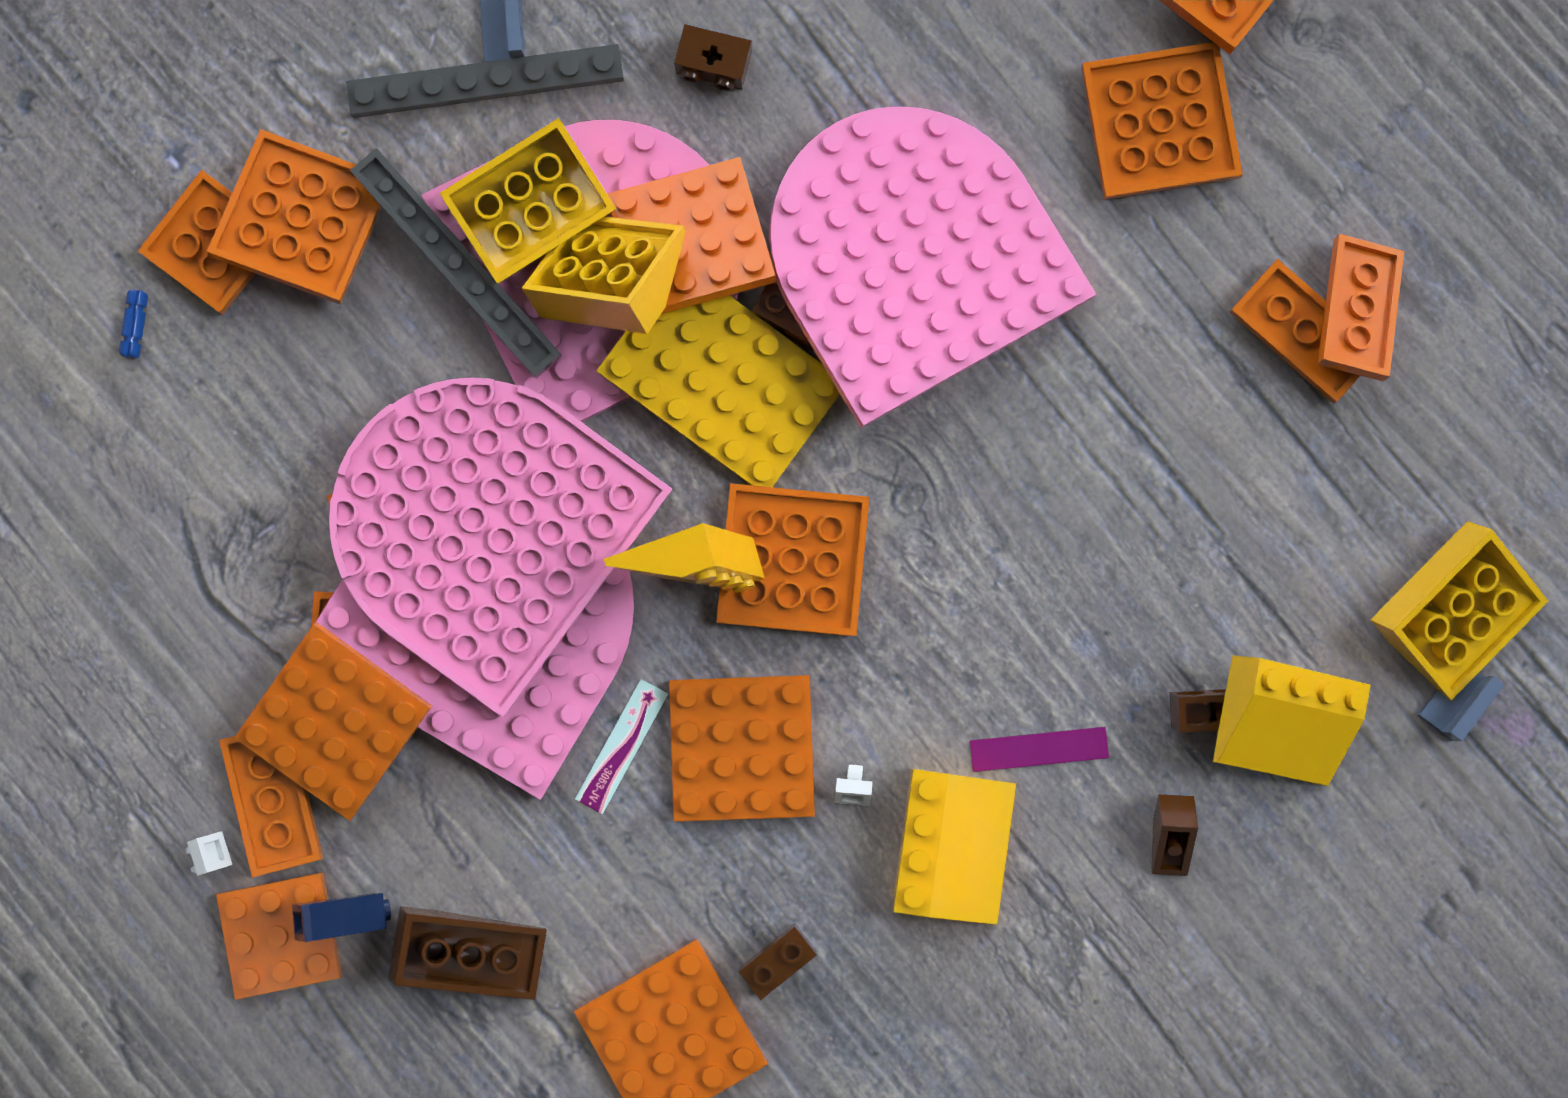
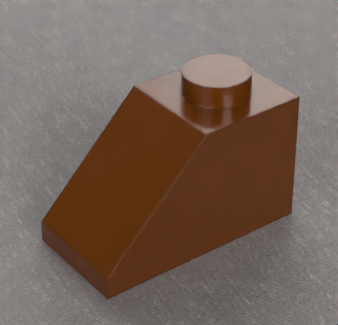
(1173, 834)

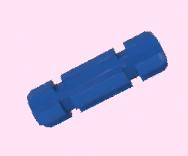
(133, 324)

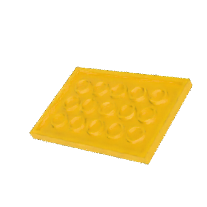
(725, 385)

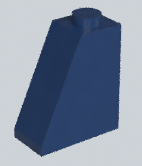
(340, 916)

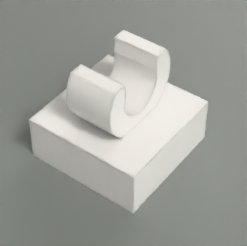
(853, 789)
(208, 853)

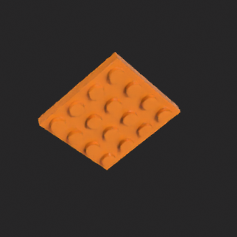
(1161, 120)
(296, 218)
(723, 235)
(809, 558)
(333, 721)
(741, 748)
(672, 1030)

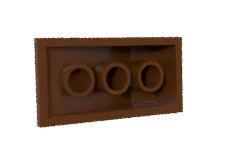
(466, 954)

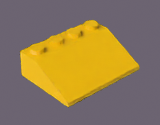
(527, 200)
(609, 275)
(696, 556)
(1460, 608)
(1288, 719)
(953, 847)

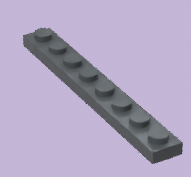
(484, 81)
(456, 263)

